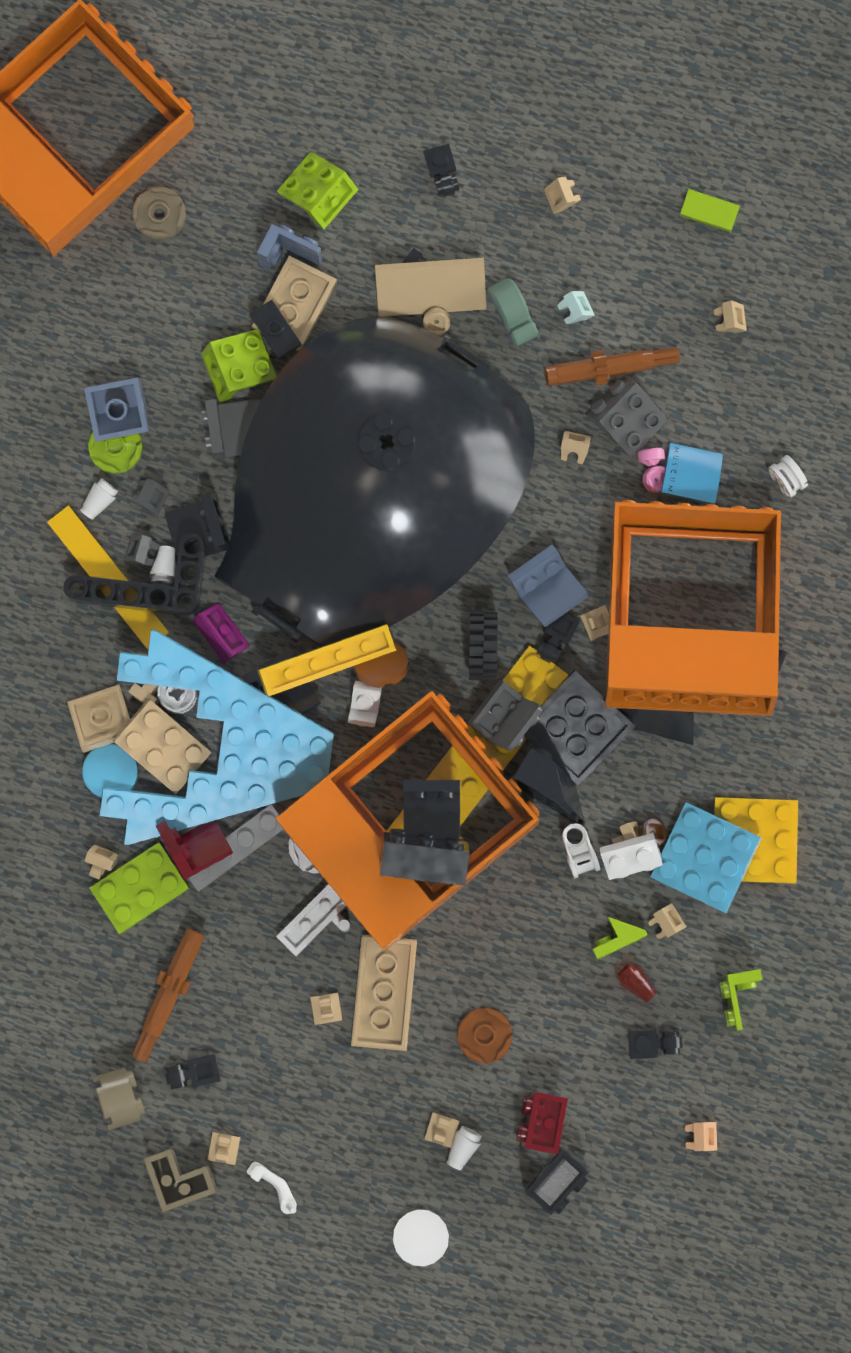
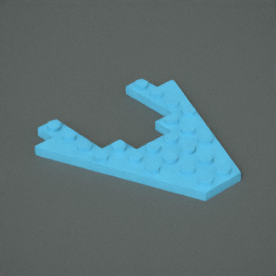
(263, 754)

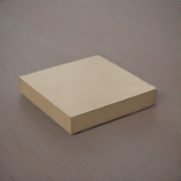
(99, 717)

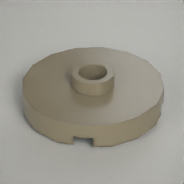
(152, 201)

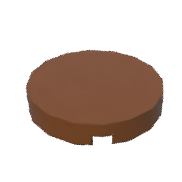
(384, 669)
(484, 1048)

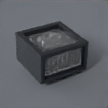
(557, 1182)

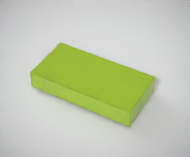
(709, 210)

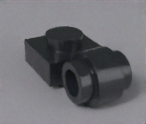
(440, 163)
(559, 631)
(645, 1043)
(201, 1071)

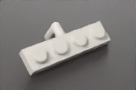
(313, 919)

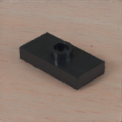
(275, 329)

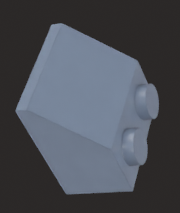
(117, 409)

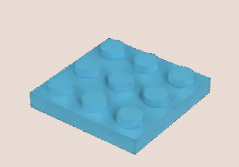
(706, 857)

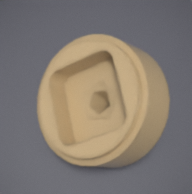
(436, 321)

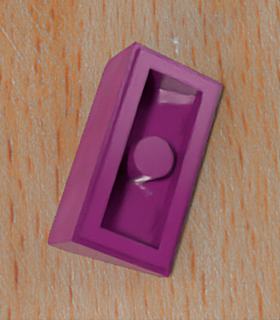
(220, 633)

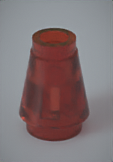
(636, 982)

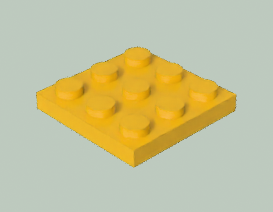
(777, 826)

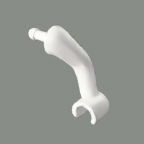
(286, 1199)

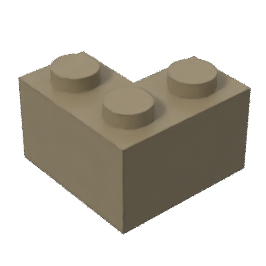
(173, 1187)

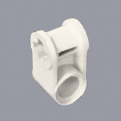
(579, 852)

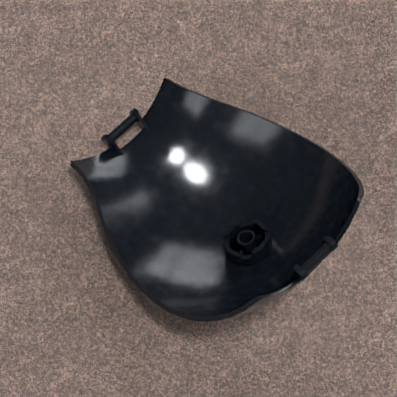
(362, 530)

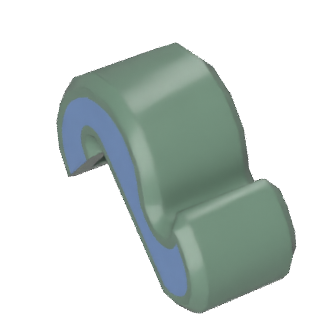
(512, 311)

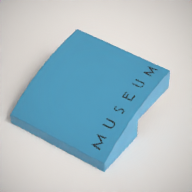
(692, 474)

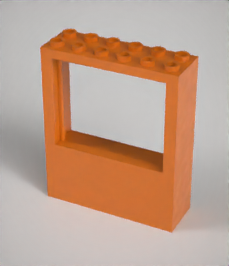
(34, 177)
(694, 666)
(347, 840)

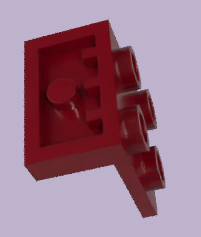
(196, 848)
(542, 1122)

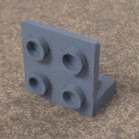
(283, 236)
(547, 586)

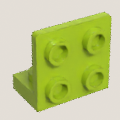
(318, 189)
(237, 363)
(743, 981)

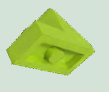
(625, 935)

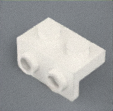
(631, 856)

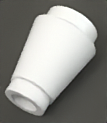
(99, 497)
(164, 567)
(463, 1147)

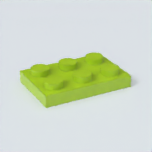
(139, 888)

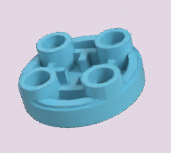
(109, 768)

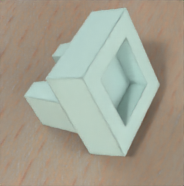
(578, 306)

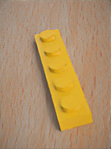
(326, 660)

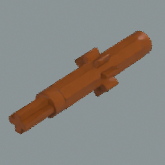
(602, 367)
(172, 984)

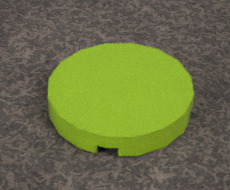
(119, 455)

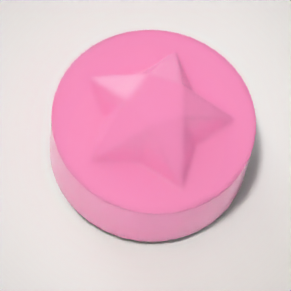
(651, 457)
(653, 479)

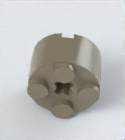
(117, 1098)

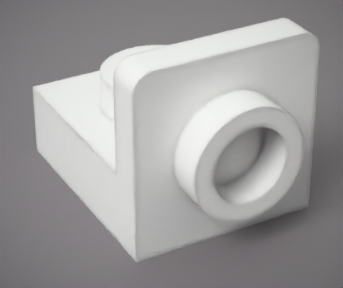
(364, 704)

